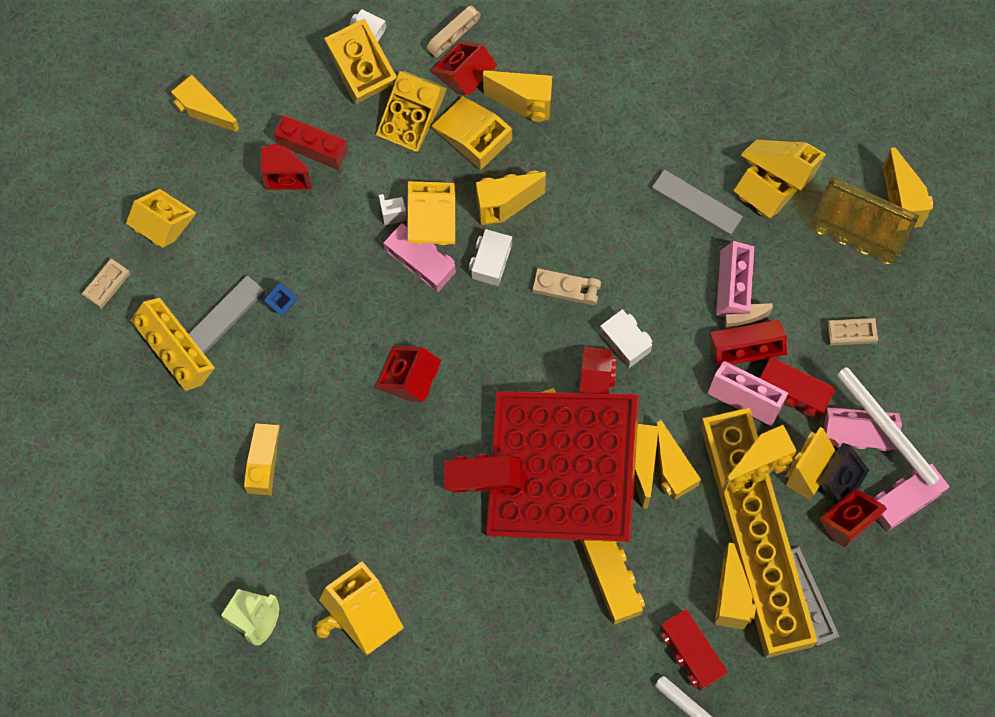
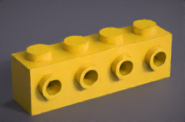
(172, 344)

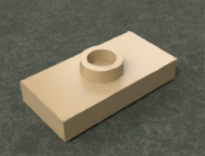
(106, 283)
(852, 331)

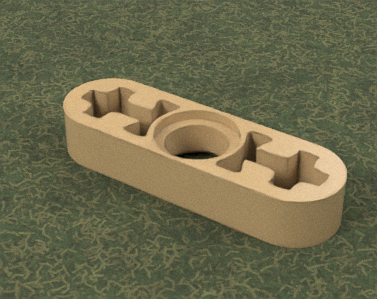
(453, 31)

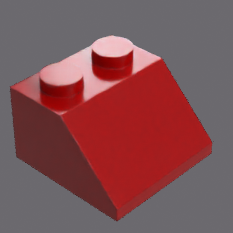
(464, 67)
(283, 169)
(409, 373)
(852, 517)

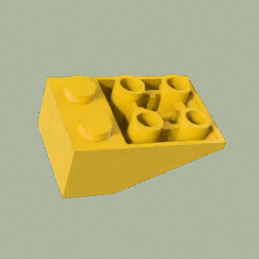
(410, 110)
(474, 131)
(787, 160)
(506, 196)
(431, 213)
(769, 453)
(810, 464)
(362, 608)

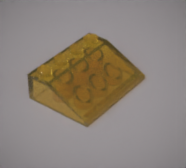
(863, 221)

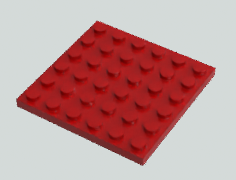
(573, 466)

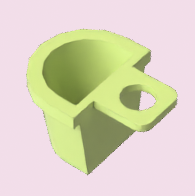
(252, 615)

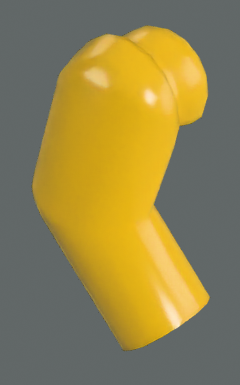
(325, 625)

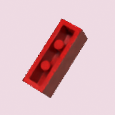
(311, 142)
(749, 343)
(597, 370)
(803, 390)
(482, 473)
(692, 650)

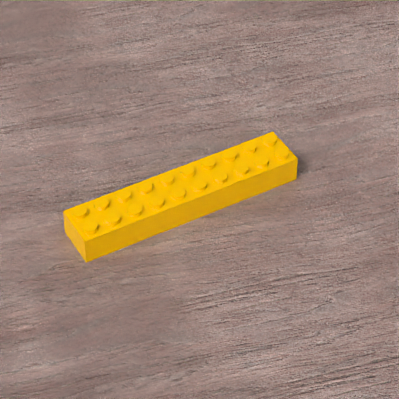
(759, 539)

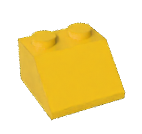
(764, 191)
(159, 217)

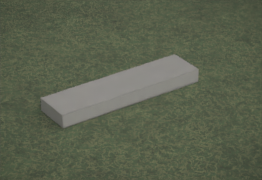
(697, 203)
(226, 314)
(820, 617)

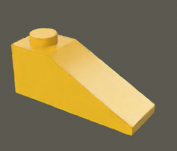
(200, 104)
(262, 460)
(675, 469)

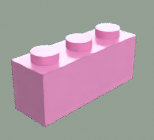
(420, 259)
(735, 279)
(747, 391)
(857, 429)
(908, 498)

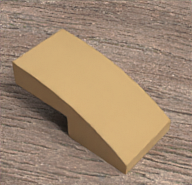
(757, 313)

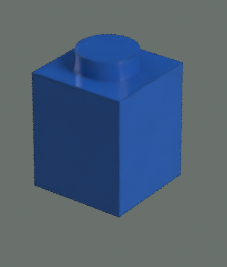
(281, 299)

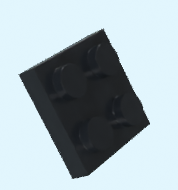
(843, 473)

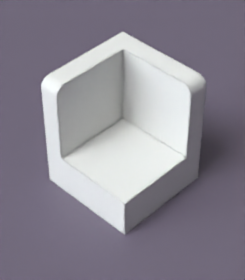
(392, 210)

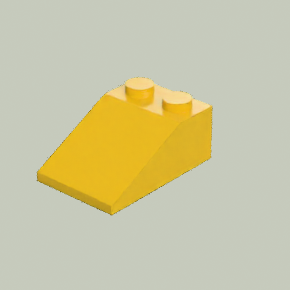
(360, 61)
(522, 93)
(905, 187)
(645, 462)
(734, 597)

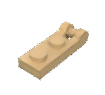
(566, 286)

